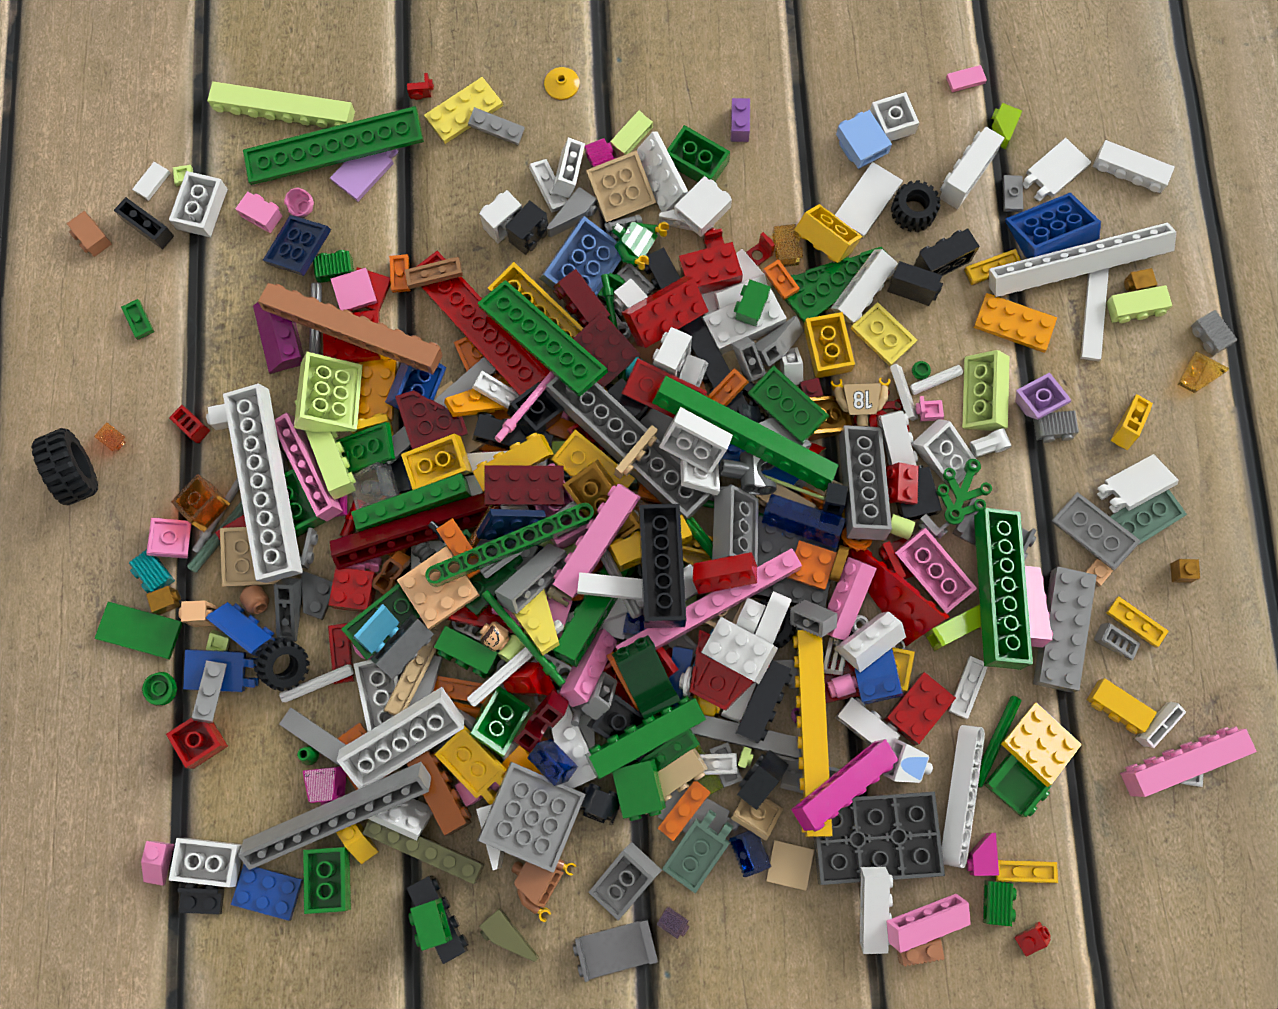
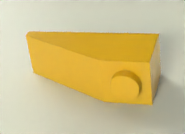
(1132, 422)

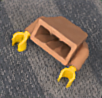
(537, 885)

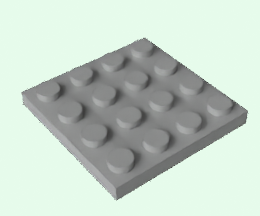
(531, 817)

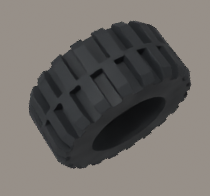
(64, 466)

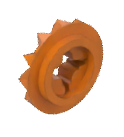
(862, 545)

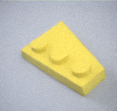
(538, 623)

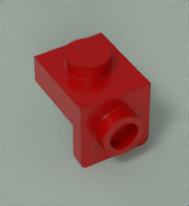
(421, 89)
(1033, 939)

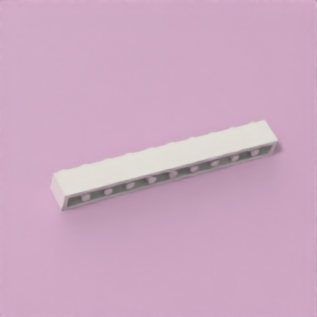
(1082, 259)

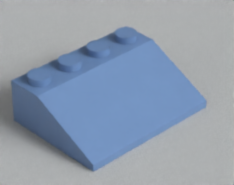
(588, 251)

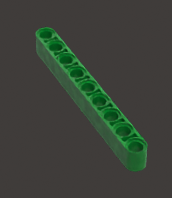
(502, 551)

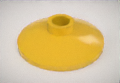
(561, 89)

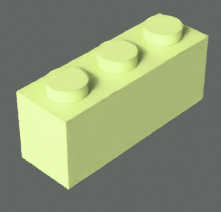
(1139, 304)

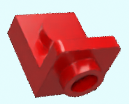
(713, 237)

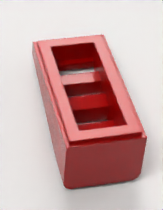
(199, 430)

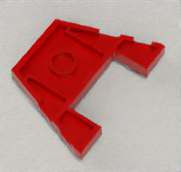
(714, 680)

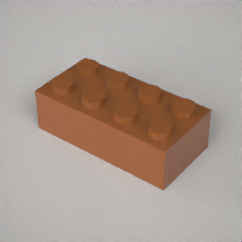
(442, 797)

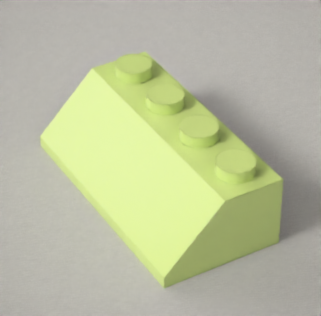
(986, 391)

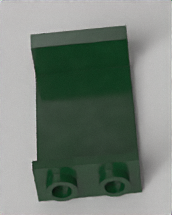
(645, 677)

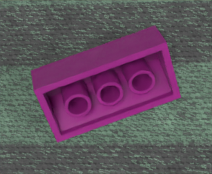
(279, 340)

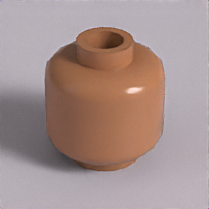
(254, 599)

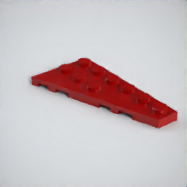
(899, 598)

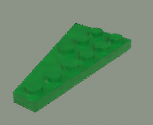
(824, 285)

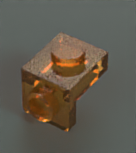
(110, 437)

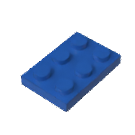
(267, 892)

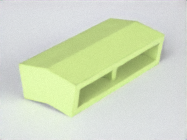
(631, 134)

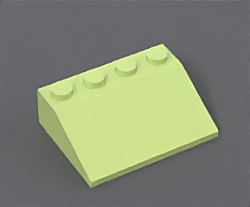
(327, 394)

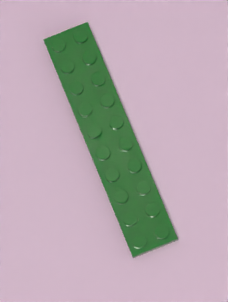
(333, 145)

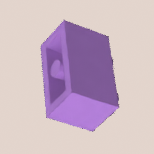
(740, 119)

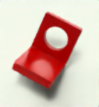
(765, 246)

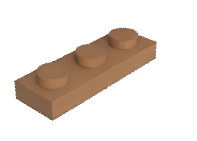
(433, 272)

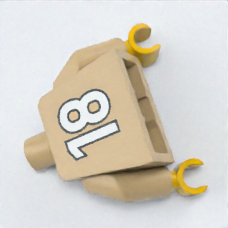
(861, 398)

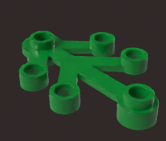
(962, 494)

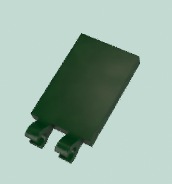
(491, 583)

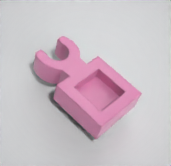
(372, 564)

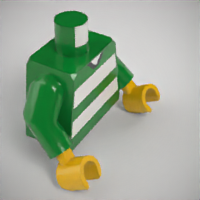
(636, 241)

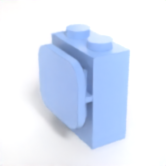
(863, 139)

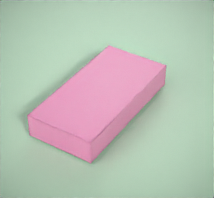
(966, 78)

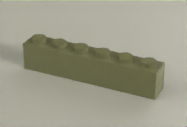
(428, 852)

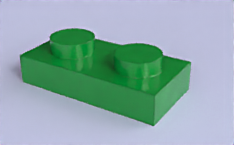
(137, 319)

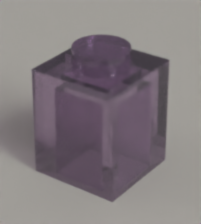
(673, 922)

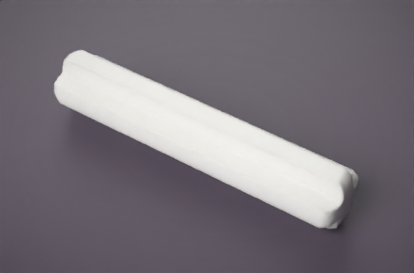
(936, 379)

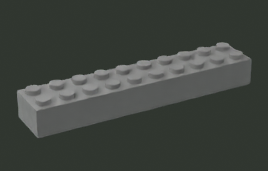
(618, 433)

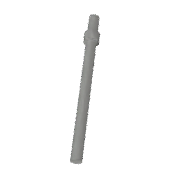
(205, 536)

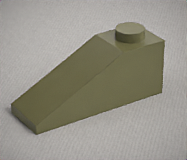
(503, 933)

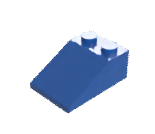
(879, 680)

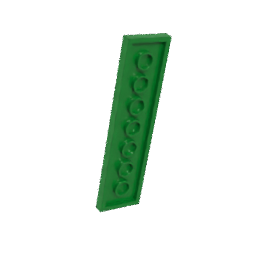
(542, 338)

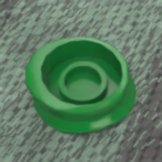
(159, 688)

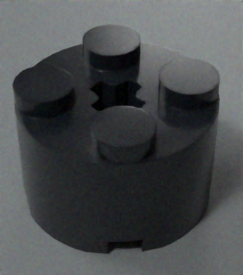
(599, 804)

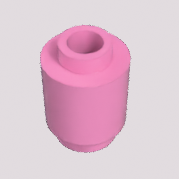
(842, 685)

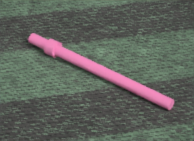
(510, 424)

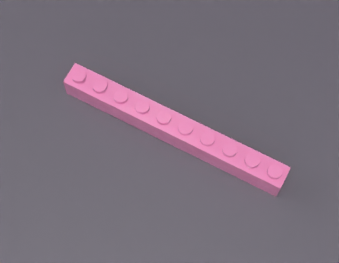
(723, 600)

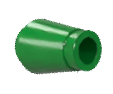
(312, 755)

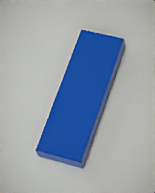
(682, 658)

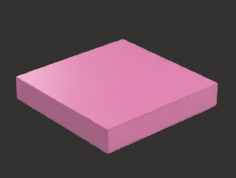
(354, 290)
(168, 538)

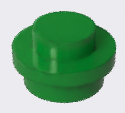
(921, 370)

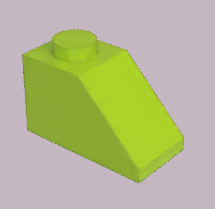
(1005, 122)

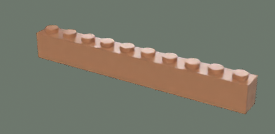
(351, 328)

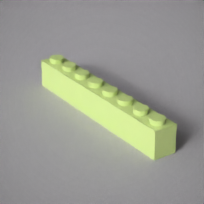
(279, 105)

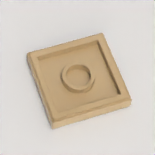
(758, 821)
(790, 865)

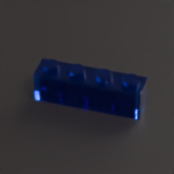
(803, 520)

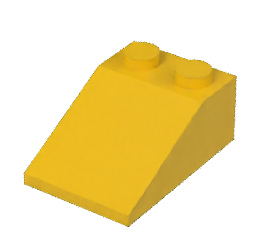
(436, 461)

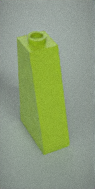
(954, 628)

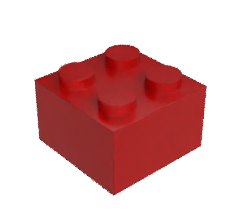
(352, 589)
(196, 742)

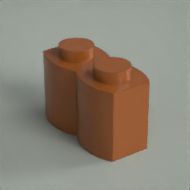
(391, 572)

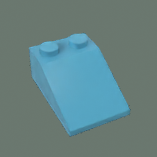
(377, 629)

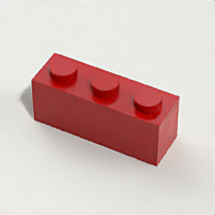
(725, 573)

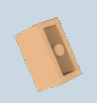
(195, 613)

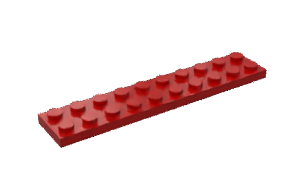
(501, 350)

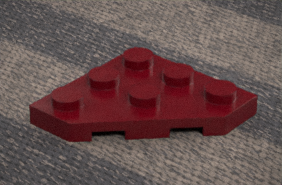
(427, 419)

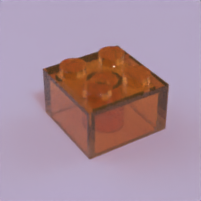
(200, 502)

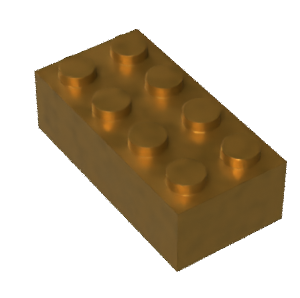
(592, 487)

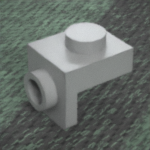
(926, 522)

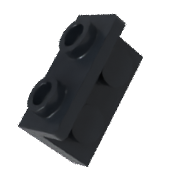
(201, 900)

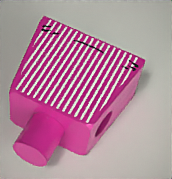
(324, 784)

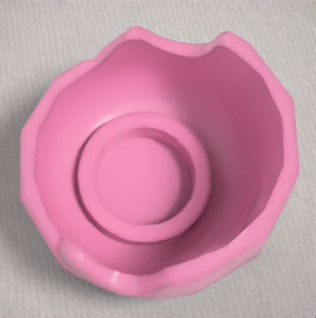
(299, 202)

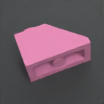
(156, 861)

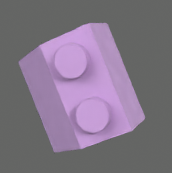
(1041, 397)

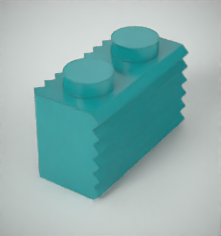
(151, 572)

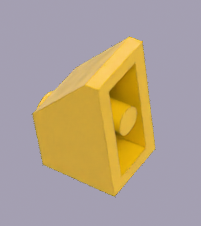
(357, 843)

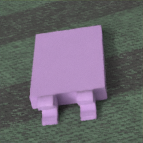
(360, 175)

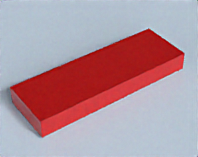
(340, 650)

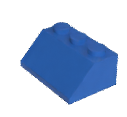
(412, 379)
(240, 627)

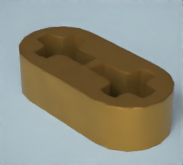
(839, 563)

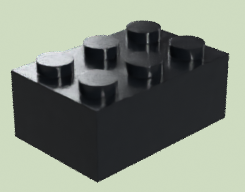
(948, 253)
(616, 720)

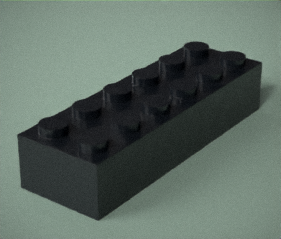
(662, 566)

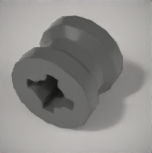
(423, 551)

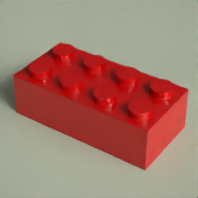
(667, 308)

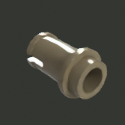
(557, 595)

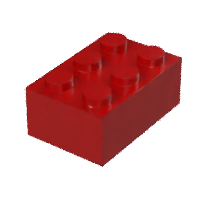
(712, 267)
(919, 708)

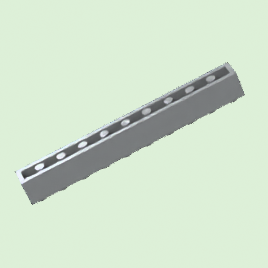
(335, 815)

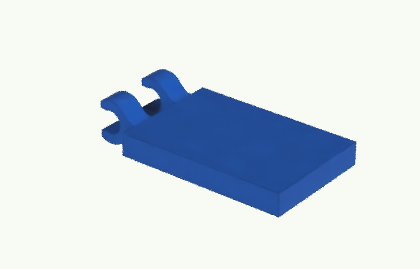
(234, 676)

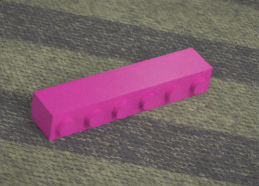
(845, 785)

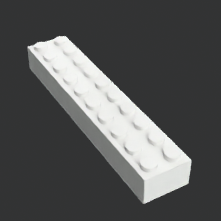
(262, 484)

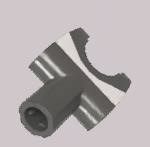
(750, 473)

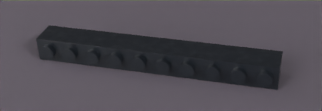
(702, 346)

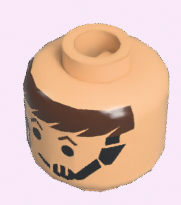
(494, 636)

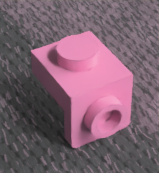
(929, 410)

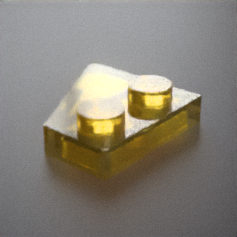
(1200, 372)

